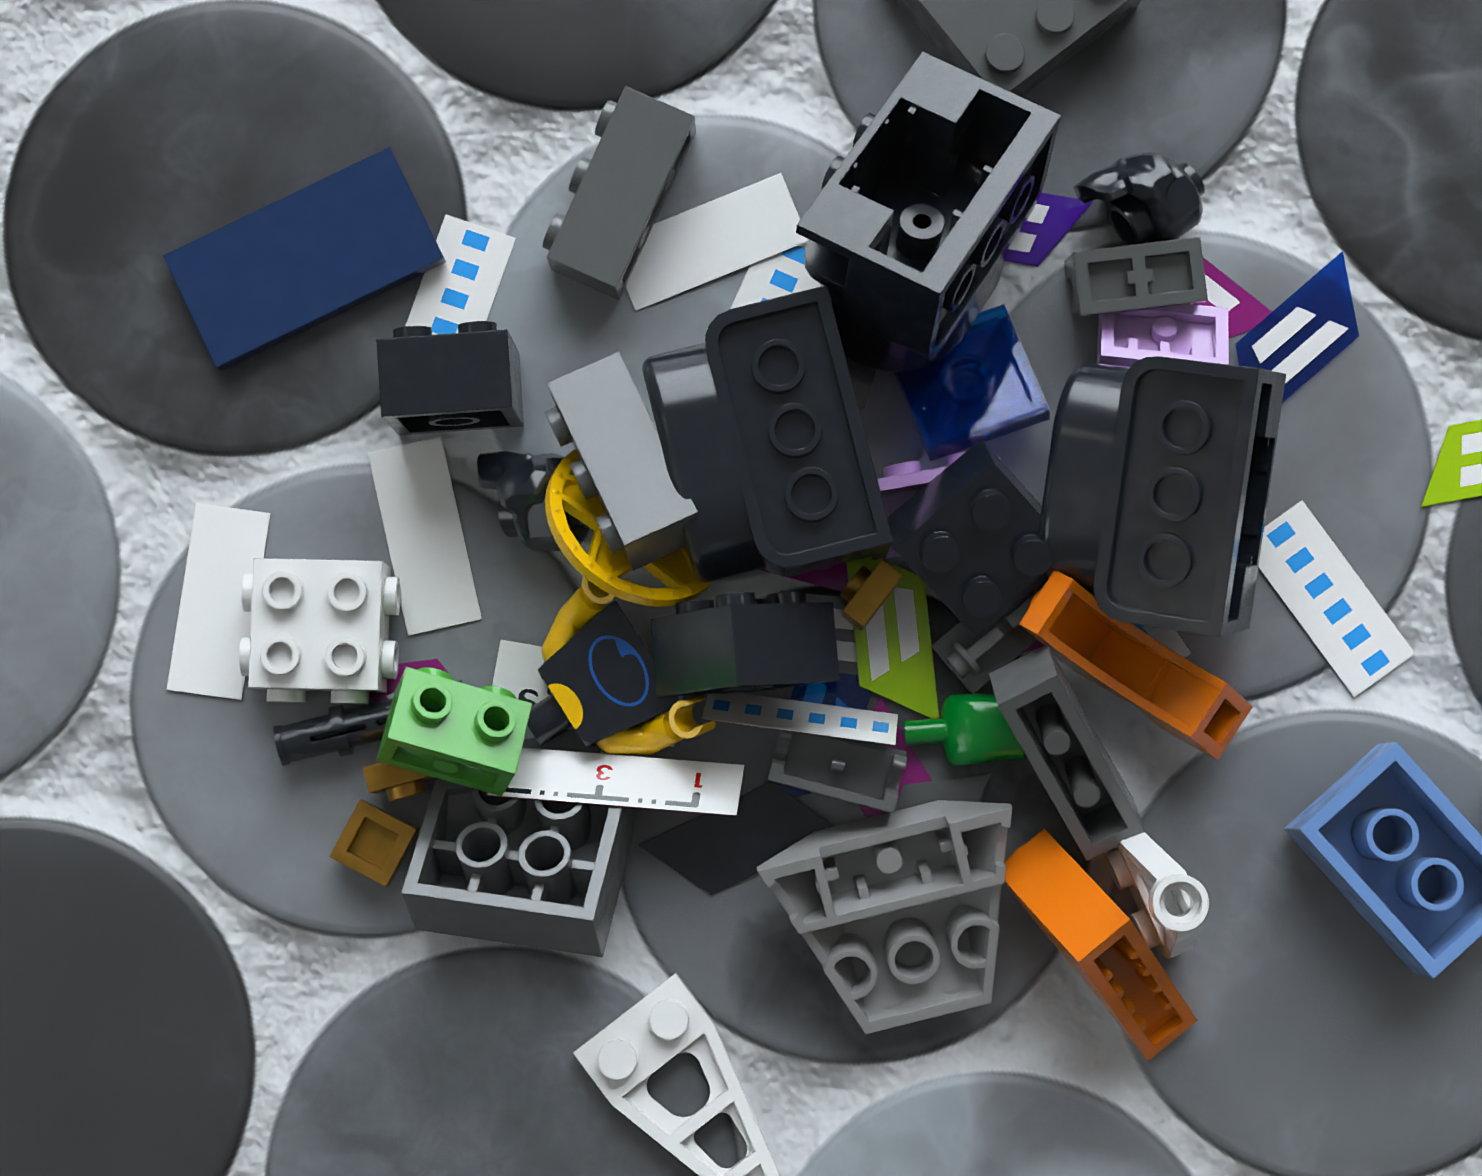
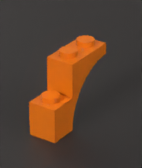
(1135, 666)

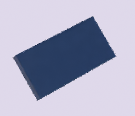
(304, 259)

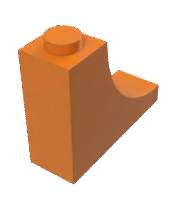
(1098, 943)

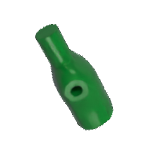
(969, 730)

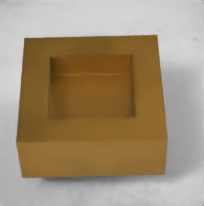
(868, 592)
(396, 781)
(374, 843)

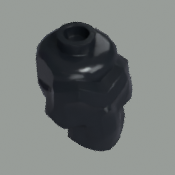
(1148, 195)
(521, 491)

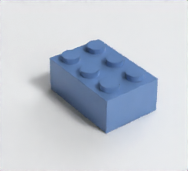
(1399, 857)

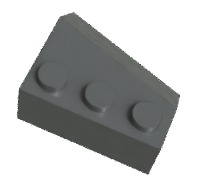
(1013, 40)
(518, 869)

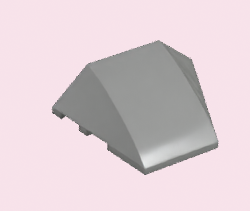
(901, 907)

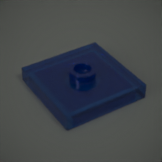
(976, 390)

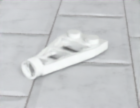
(1167, 898)
(642, 1042)

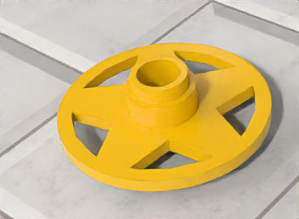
(599, 564)

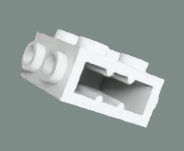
(319, 628)

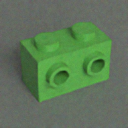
(454, 730)

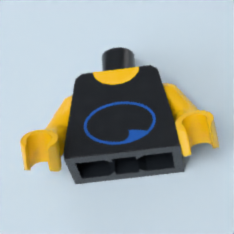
(606, 682)

